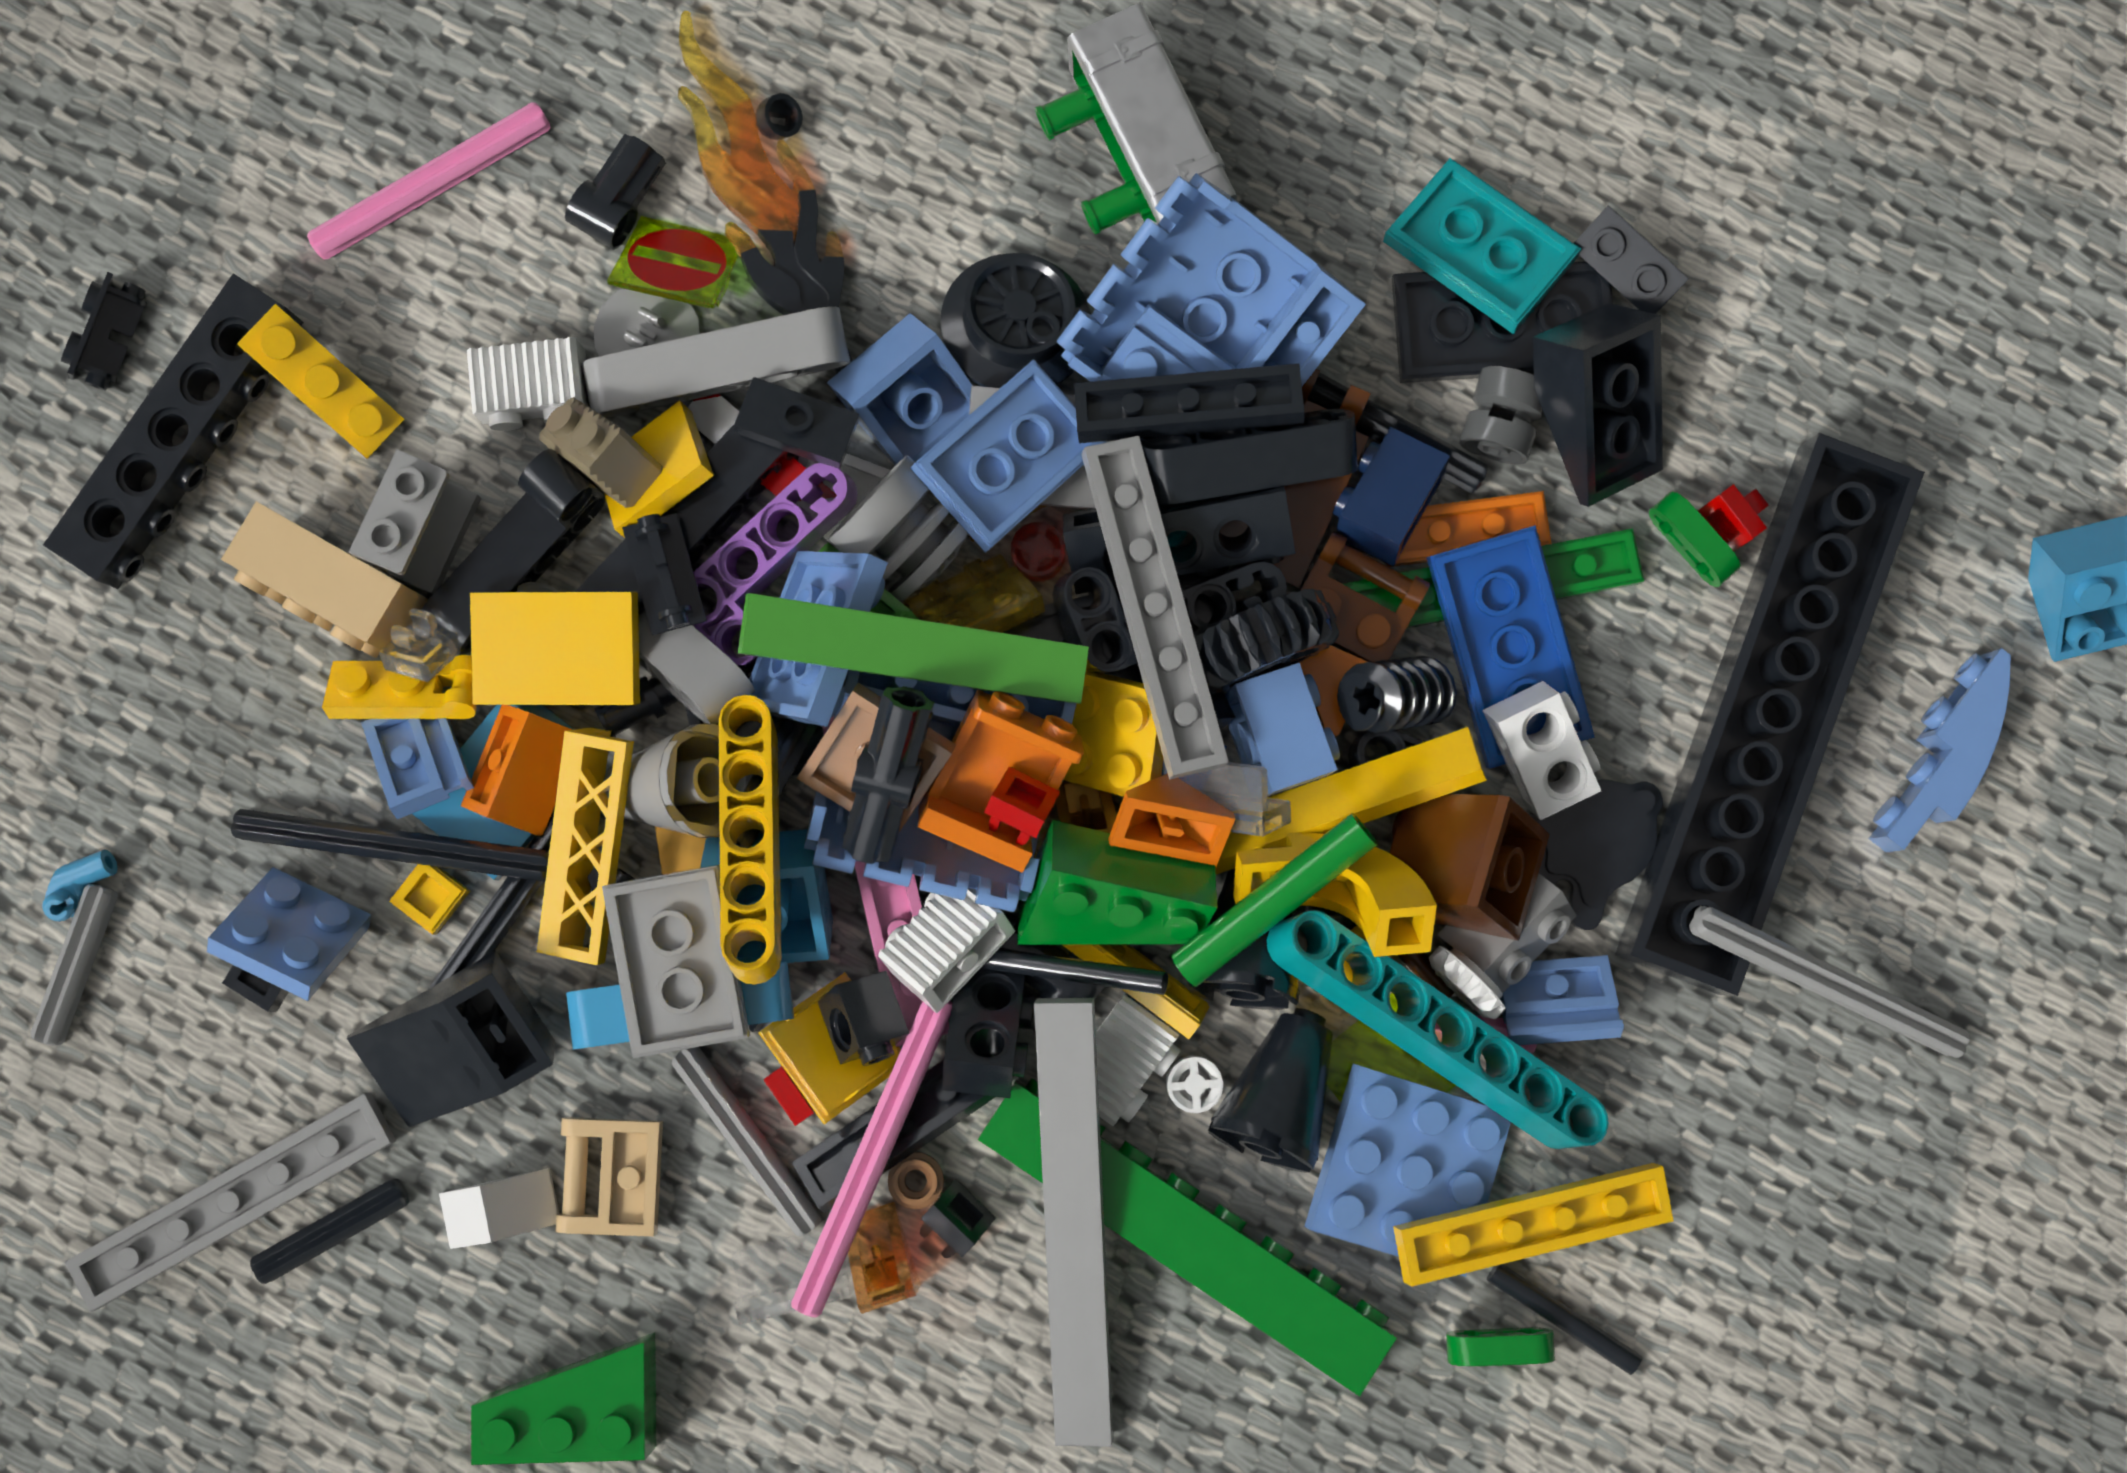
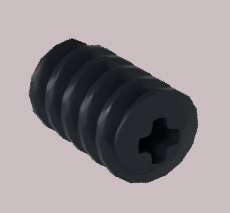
(1396, 694)

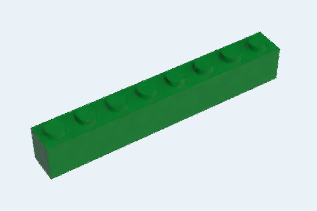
(1213, 1251)

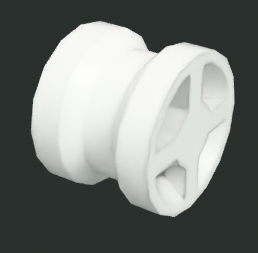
(1202, 1084)

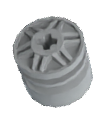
(902, 531)

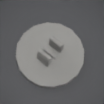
(641, 319)

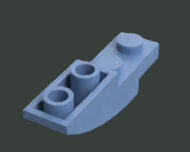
(1963, 739)

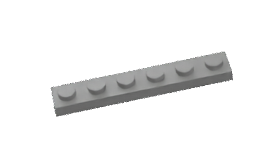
(1154, 607)
(230, 1202)

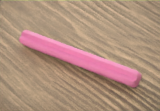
(428, 181)

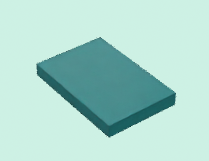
(1481, 245)

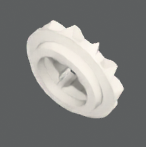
(1468, 982)

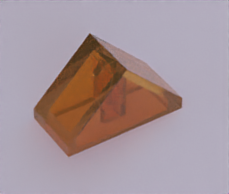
(882, 1260)

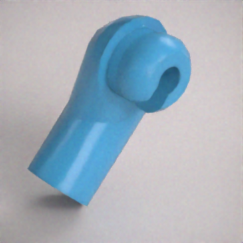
(69, 882)

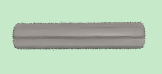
(74, 965)

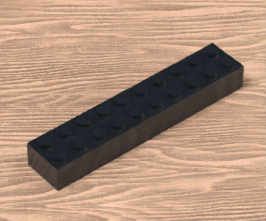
(1771, 708)

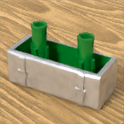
(1140, 113)

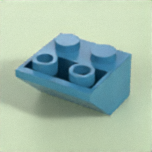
(2081, 587)

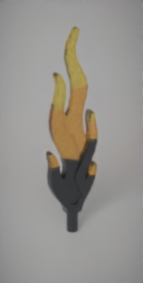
(759, 197)

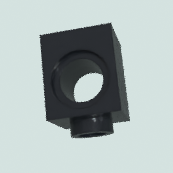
(863, 1019)

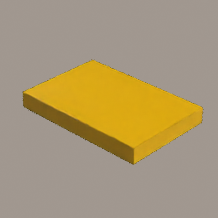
(555, 648)

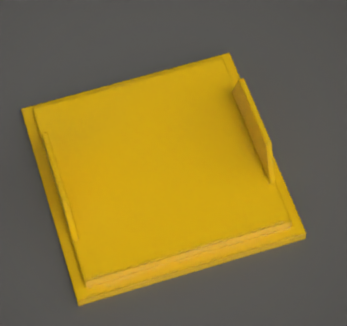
(811, 1061)

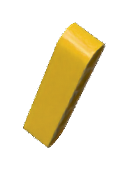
(755, 864)

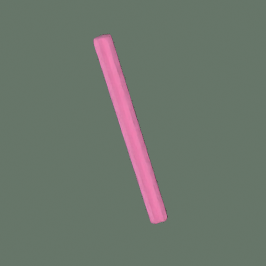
(870, 1160)

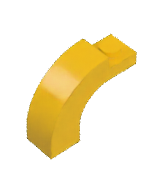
(1374, 892)

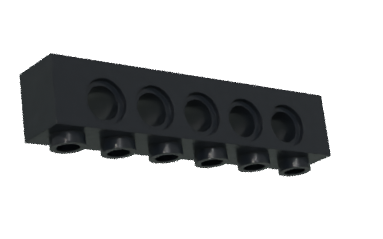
(146, 441)

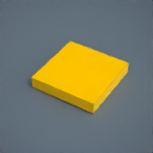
(677, 447)

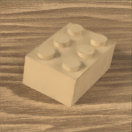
(319, 581)

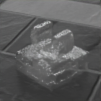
(419, 648)

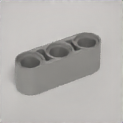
(692, 669)

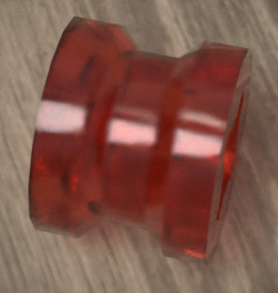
(1039, 541)

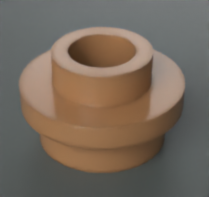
(916, 1199)

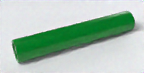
(1274, 900)

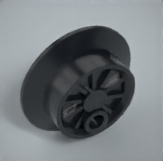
(1007, 315)

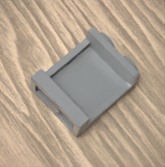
(415, 523)

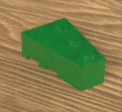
(1112, 893)
(573, 1413)

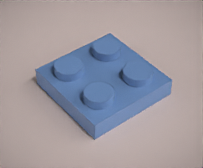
(289, 933)

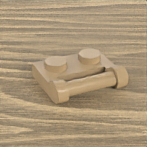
(627, 1177)

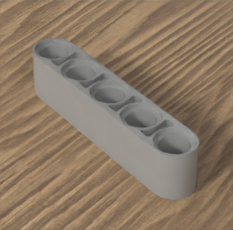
(716, 362)

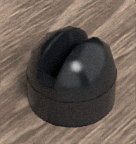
(782, 107)

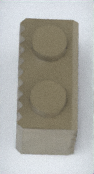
(600, 452)

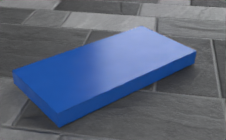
(1505, 629)

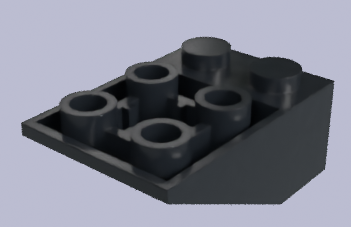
(456, 1043)

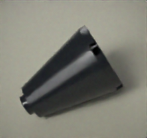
(1252, 975)
(1280, 1095)

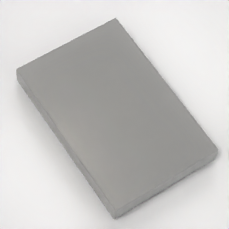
(672, 962)

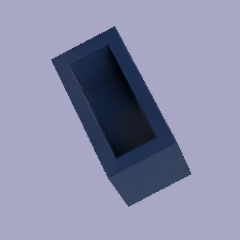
(1390, 496)

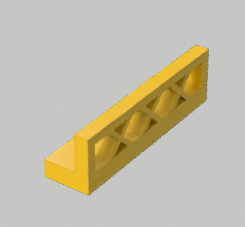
(576, 844)

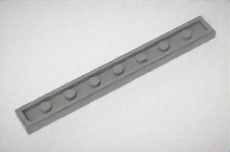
(1074, 1221)

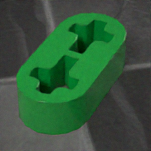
(1694, 539)
(1500, 1346)

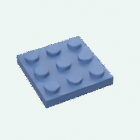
(826, 578)
(1402, 1158)

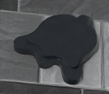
(1601, 844)

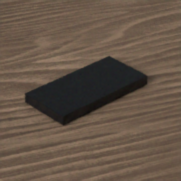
(1453, 340)

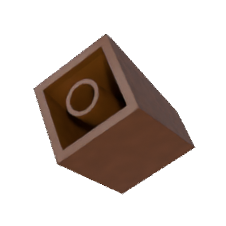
(1475, 859)

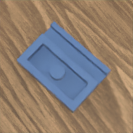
(1160, 348)
(416, 762)
(1563, 1002)

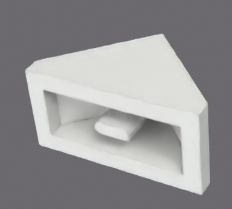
(499, 1208)

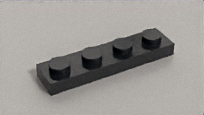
(1189, 403)
(930, 1115)

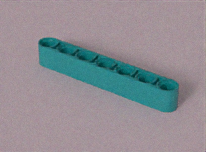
(1413, 1030)

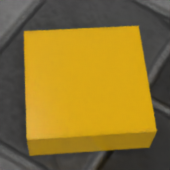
(429, 897)

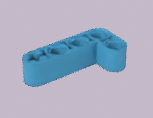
(600, 1019)

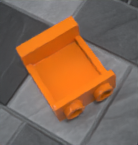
(988, 741)

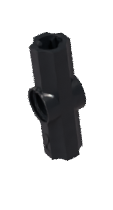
(887, 774)

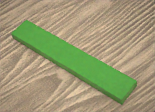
(912, 649)

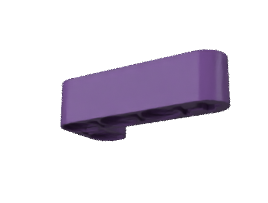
(773, 556)

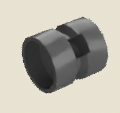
(1504, 416)

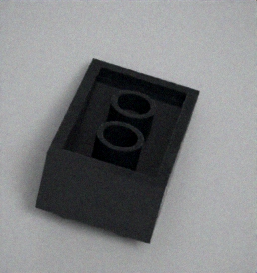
(1603, 397)

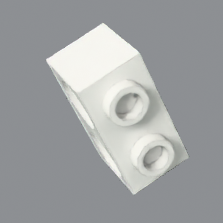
(1534, 755)

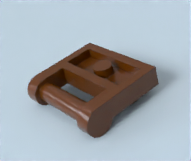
(1364, 625)

